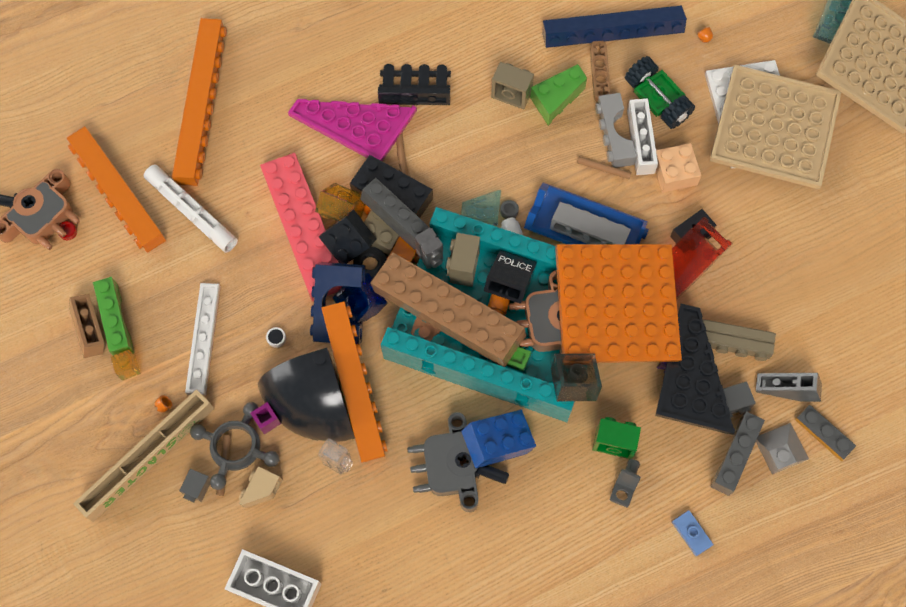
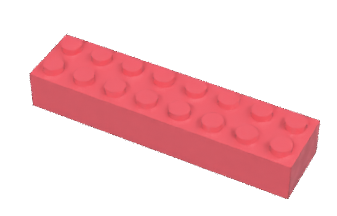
(298, 216)

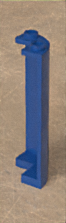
(546, 204)

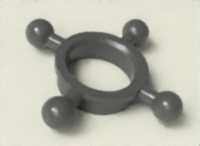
(218, 480)

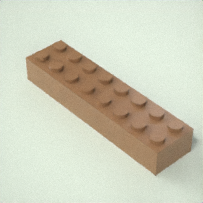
(448, 309)

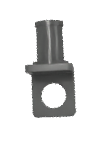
(627, 482)

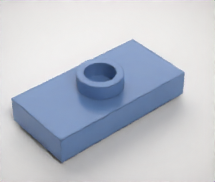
(692, 533)

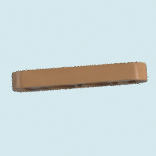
(599, 71)

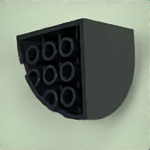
(308, 397)

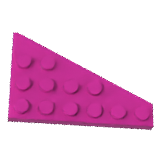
(356, 126)

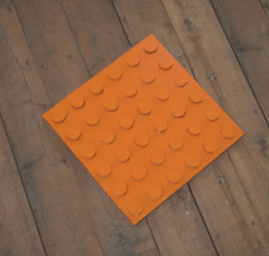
(618, 302)

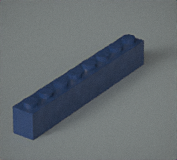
(614, 26)

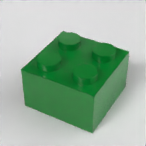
(616, 438)

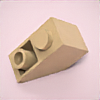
(261, 488)

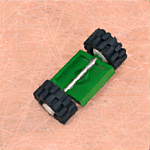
(661, 91)

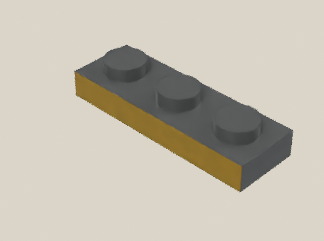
(825, 433)

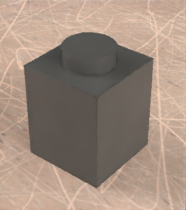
(195, 486)

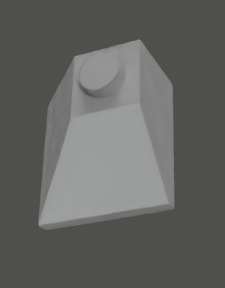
(781, 448)

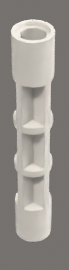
(190, 208)

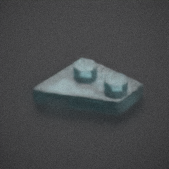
(483, 208)

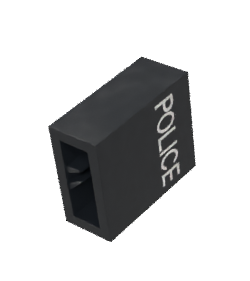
(510, 276)

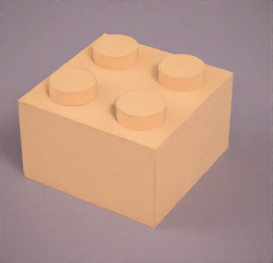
(677, 168)

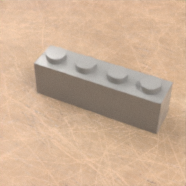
(587, 227)

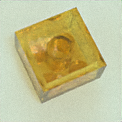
(338, 201)

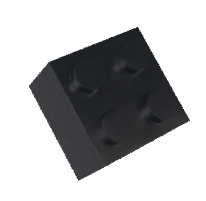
(348, 237)

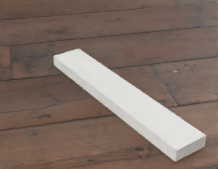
(203, 338)

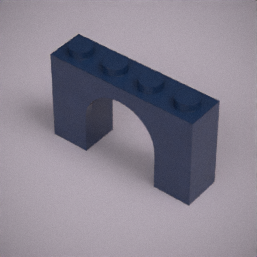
(326, 277)

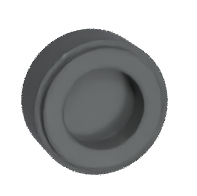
(509, 209)

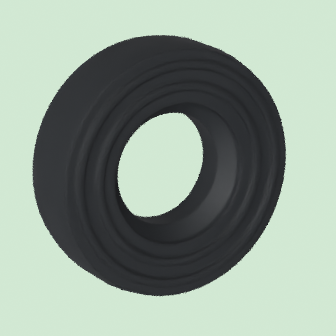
(371, 252)

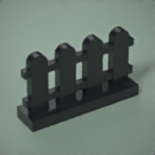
(414, 94)

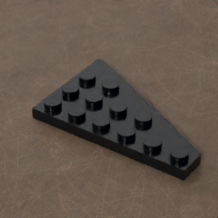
(692, 386)

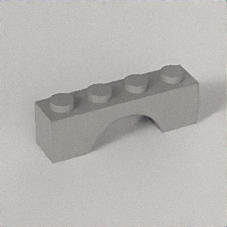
(620, 150)

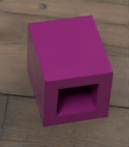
(265, 418)

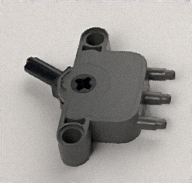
(443, 465)

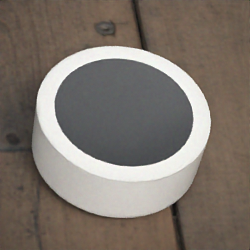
(276, 337)

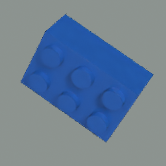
(498, 438)

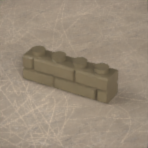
(740, 340)

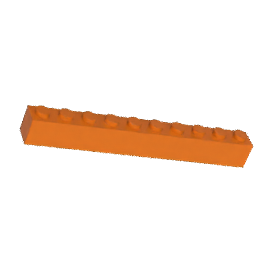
(199, 102)

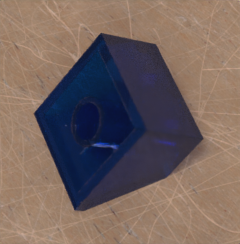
(362, 300)

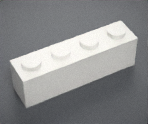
(642, 136)

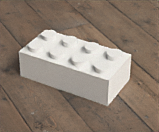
(271, 583)

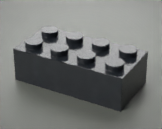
(406, 189)

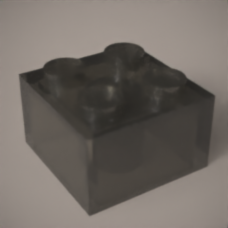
(576, 377)

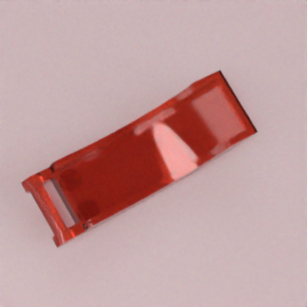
(695, 255)

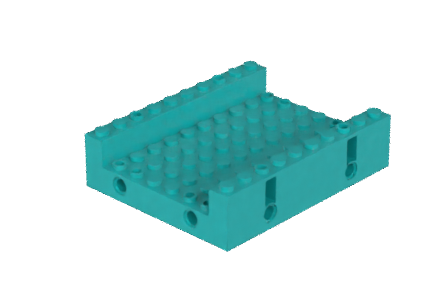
(456, 362)

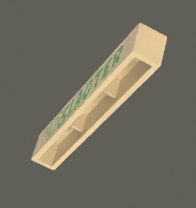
(143, 456)

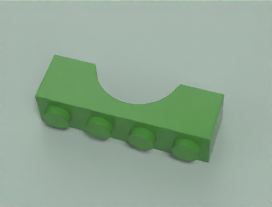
(109, 305)

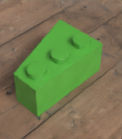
(557, 92)

